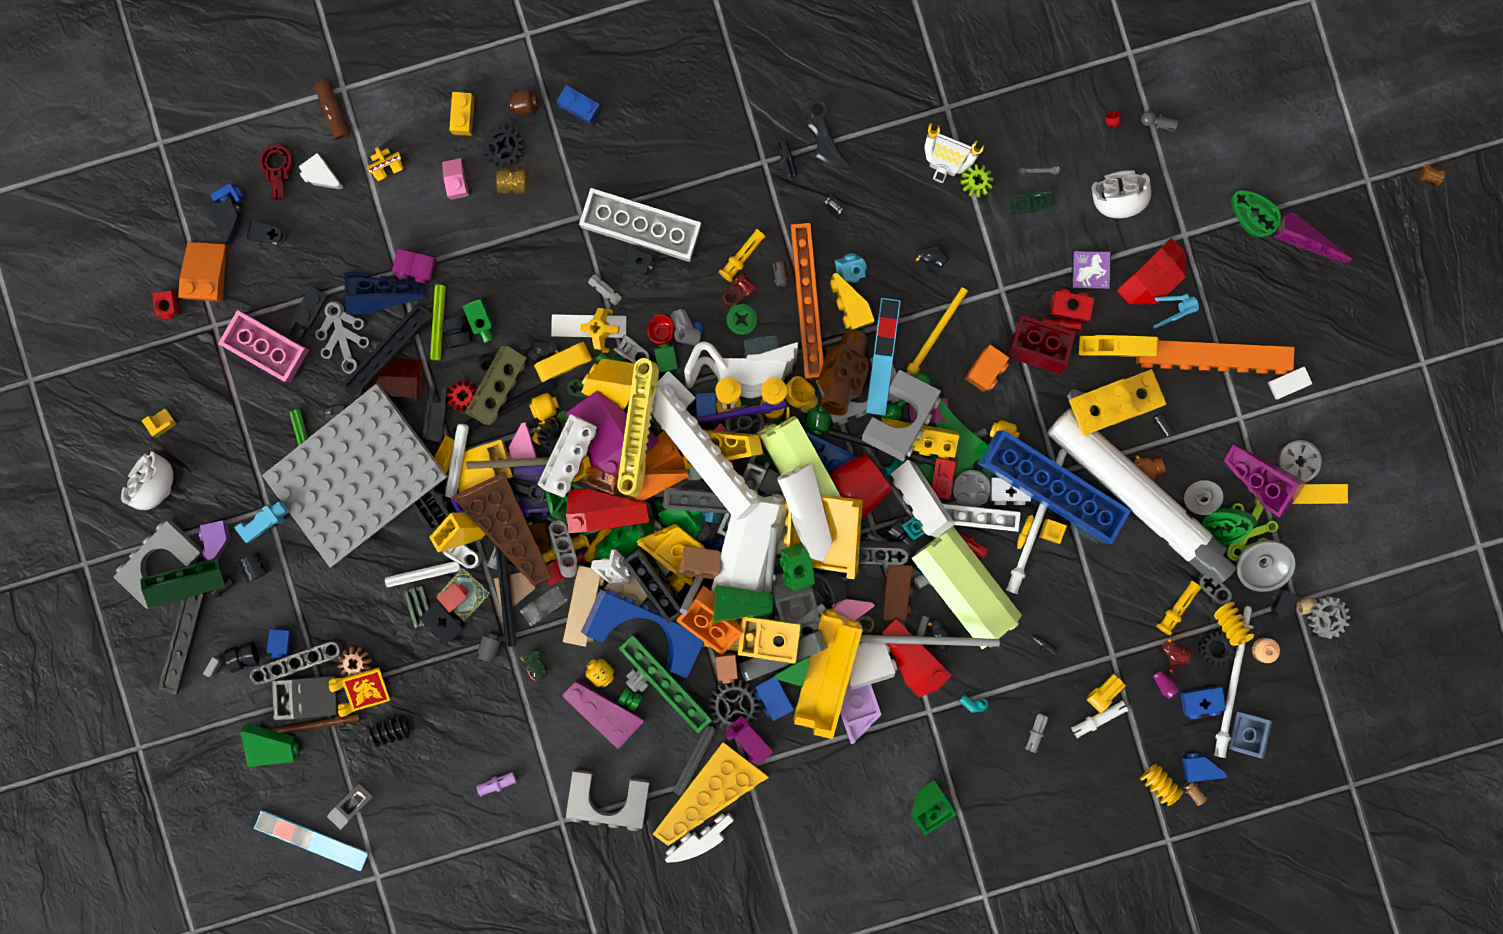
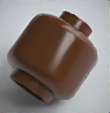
(523, 102)

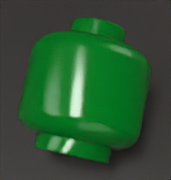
(818, 420)

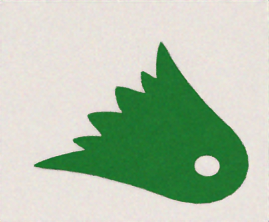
(968, 450)

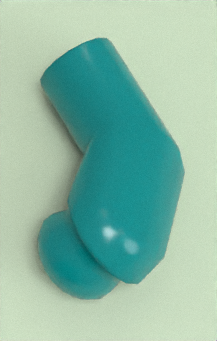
(896, 463)
(974, 705)

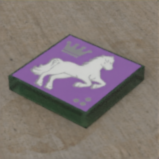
(1091, 270)

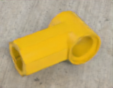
(1102, 696)

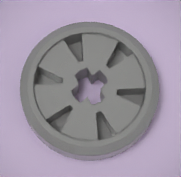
(1306, 451)

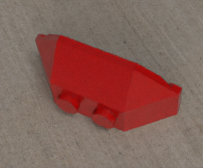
(1156, 276)

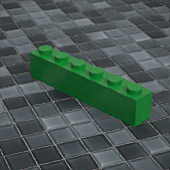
(665, 683)

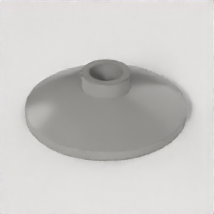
(1203, 490)

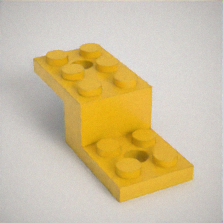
(1117, 402)
(759, 639)

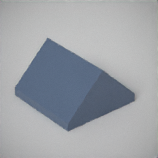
(1250, 735)

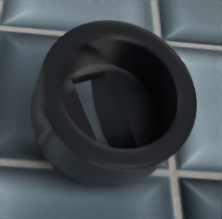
(485, 367)

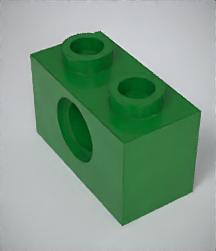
(797, 567)

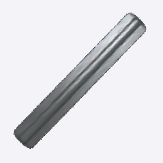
(694, 760)

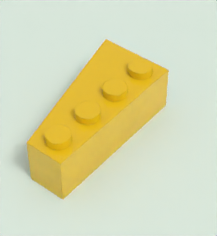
(733, 445)

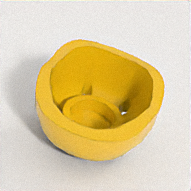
(799, 392)

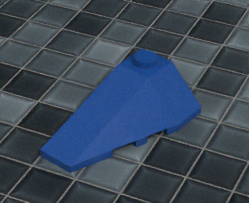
(829, 453)

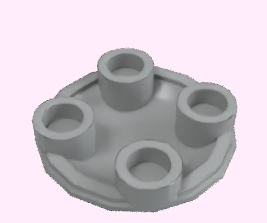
(972, 488)

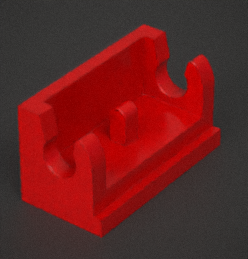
(944, 477)

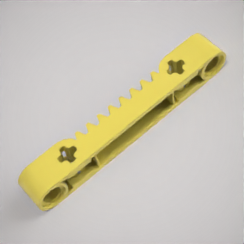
(637, 427)

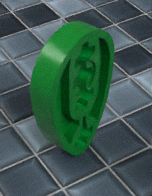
(1249, 222)
(1233, 518)

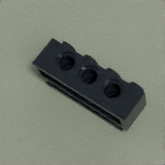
(434, 507)

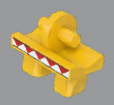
(377, 167)

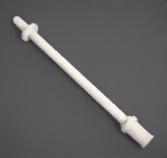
(1018, 573)
(1223, 735)

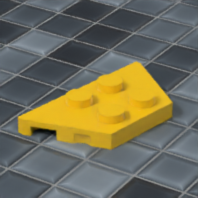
(667, 547)

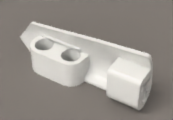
(807, 510)

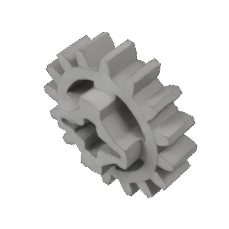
(1329, 617)

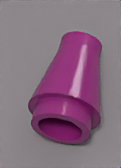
(1166, 685)

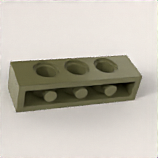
(477, 407)

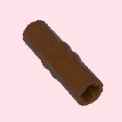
(331, 110)

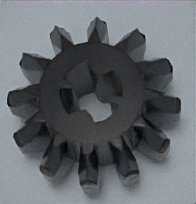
(548, 429)

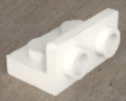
(612, 569)

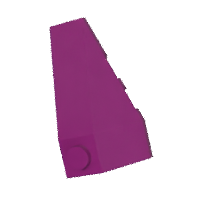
(1302, 234)
(1270, 484)

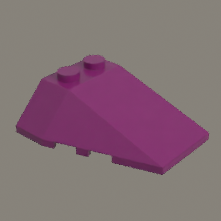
(607, 445)

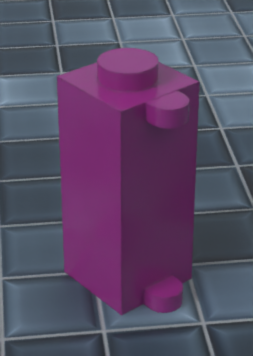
(749, 740)

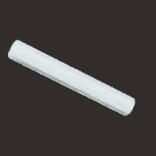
(456, 460)
(422, 574)

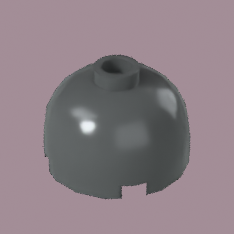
(745, 424)

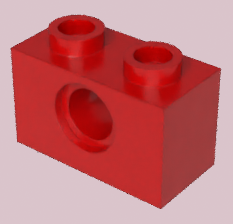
(1060, 305)

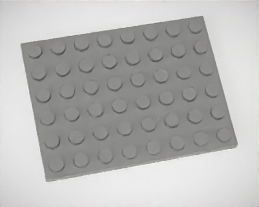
(354, 475)

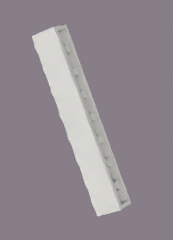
(703, 454)

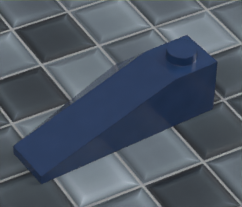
(371, 294)

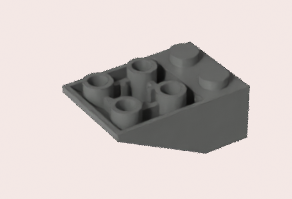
(303, 698)

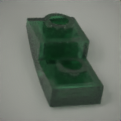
(1031, 202)

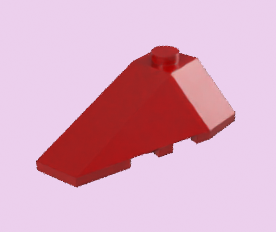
(596, 510)
(916, 664)

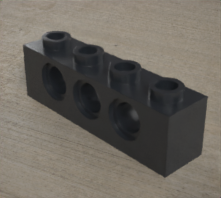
(654, 583)

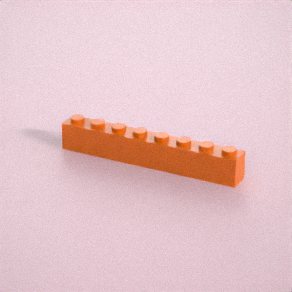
(807, 300)
(1222, 357)

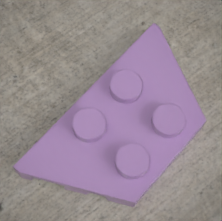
(859, 711)

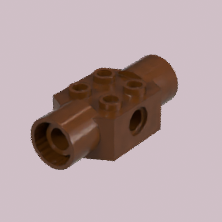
(844, 372)

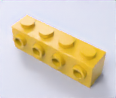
(933, 440)

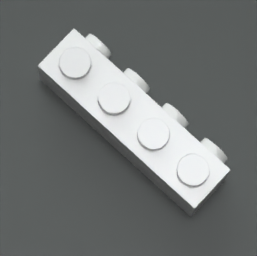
(567, 456)
(922, 499)

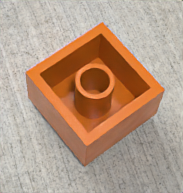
(986, 368)

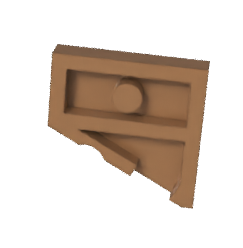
(519, 586)

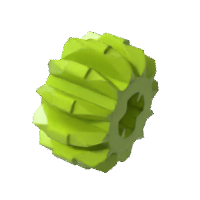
(983, 179)

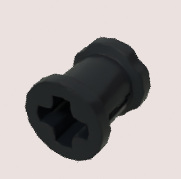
(835, 204)

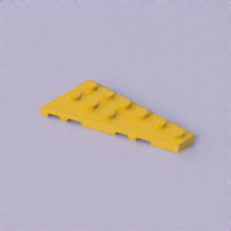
(715, 787)

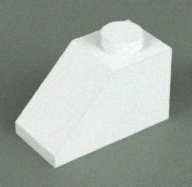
(318, 173)

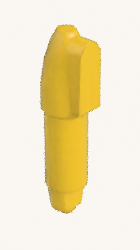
(1025, 532)

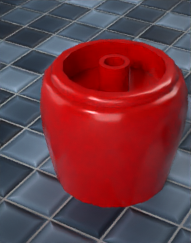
(862, 481)

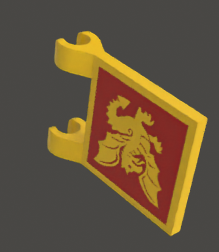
(361, 689)

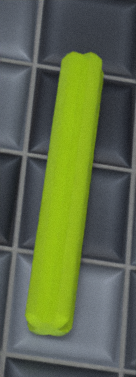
(437, 326)

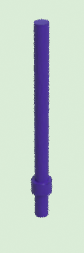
(764, 408)

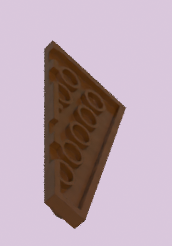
(503, 521)

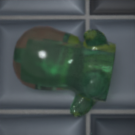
(535, 666)

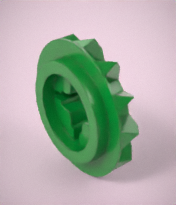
(741, 329)

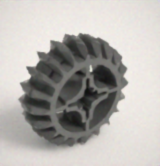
(720, 696)

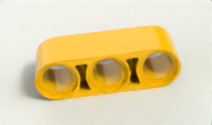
(563, 362)

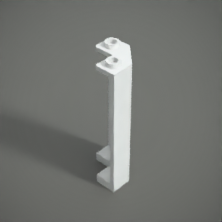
(747, 545)

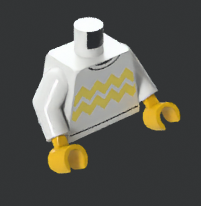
(948, 154)

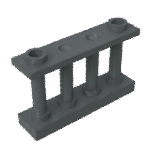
(691, 496)

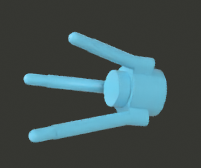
(1187, 306)

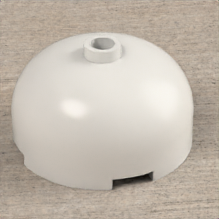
(1123, 203)
(151, 486)

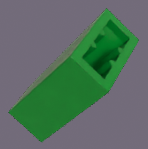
(267, 746)

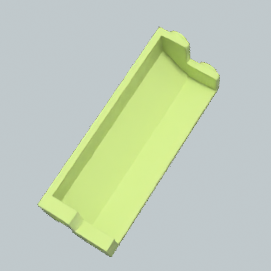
(792, 449)
(967, 586)

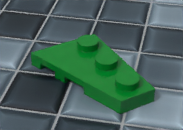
(738, 603)

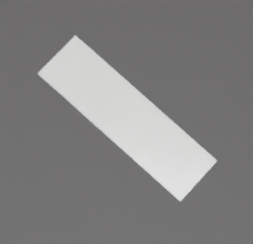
(570, 325)

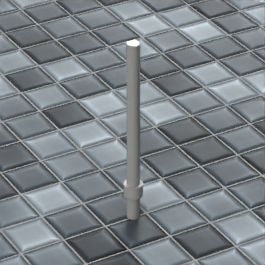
(771, 560)

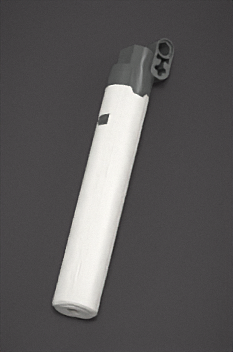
(1147, 502)

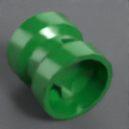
(629, 699)

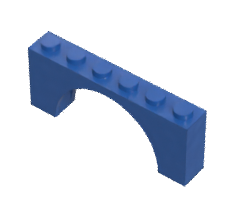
(612, 610)

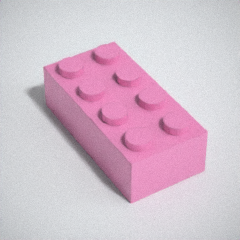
(263, 346)

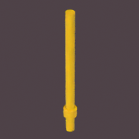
(913, 368)

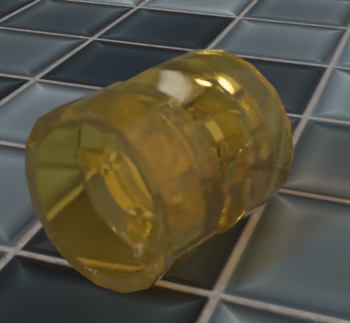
(511, 181)

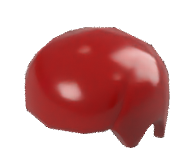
(661, 329)

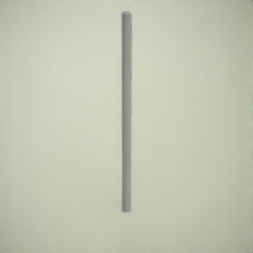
(930, 640)

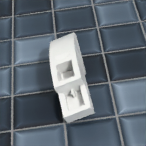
(693, 845)

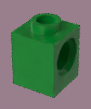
(666, 358)

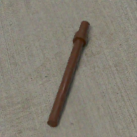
(338, 721)

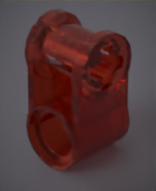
(740, 288)

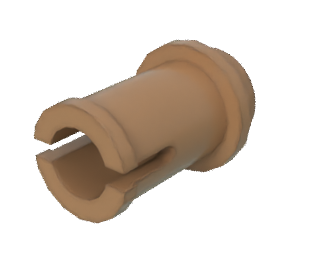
(1195, 793)

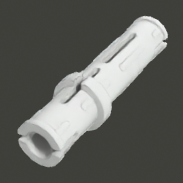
(1092, 723)

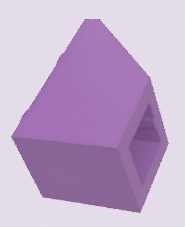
(215, 538)

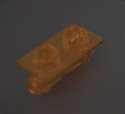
(595, 480)

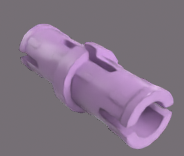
(496, 784)

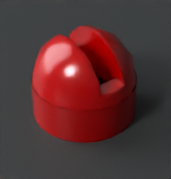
(1113, 119)

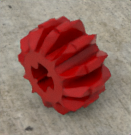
(459, 390)

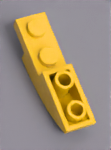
(1118, 346)

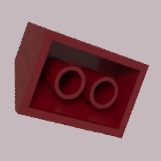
(1041, 344)

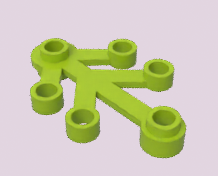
(1256, 531)

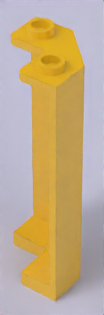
(828, 674)

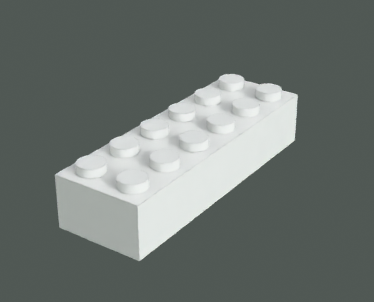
(640, 224)

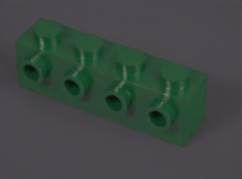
(182, 583)

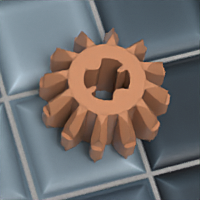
(354, 655)

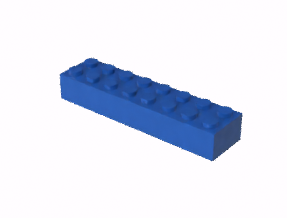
(1054, 487)

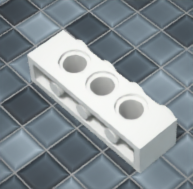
(983, 517)

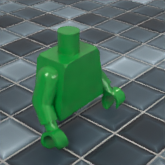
(686, 519)

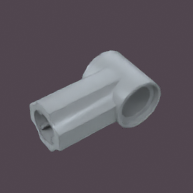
(684, 330)

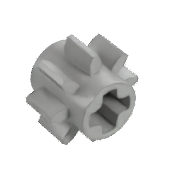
(636, 681)

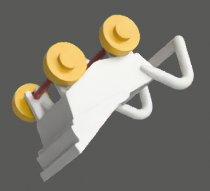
(747, 377)

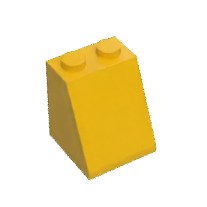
(612, 380)

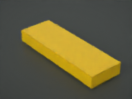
(1323, 494)

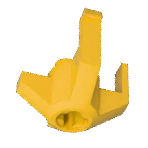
(600, 329)

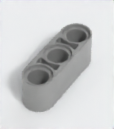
(563, 541)

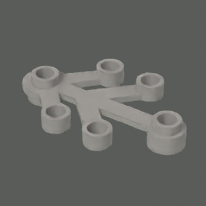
(340, 333)

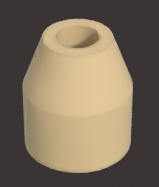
(1305, 605)

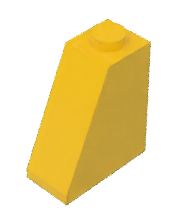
(456, 531)

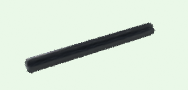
(516, 402)
(506, 599)

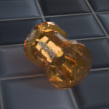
(1432, 175)

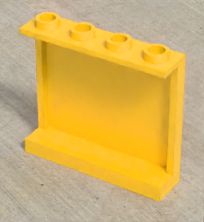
(844, 524)

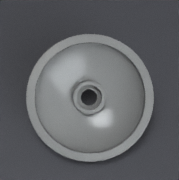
(1266, 573)

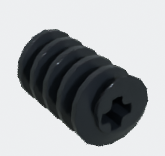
(389, 732)

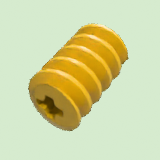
(1231, 625)
(1162, 784)

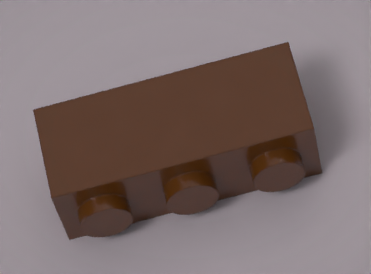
(898, 591)

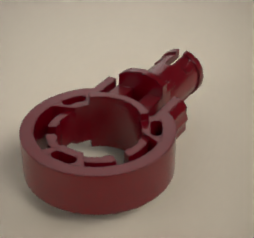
(283, 171)

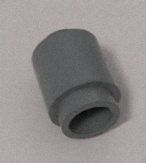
(489, 647)

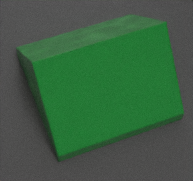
(794, 672)

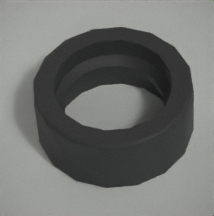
(830, 586)

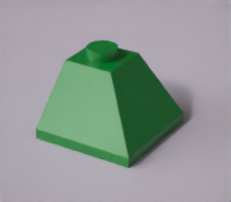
(931, 808)

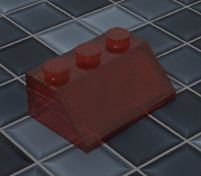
(400, 379)

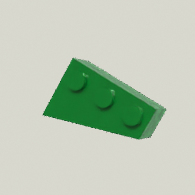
(623, 539)

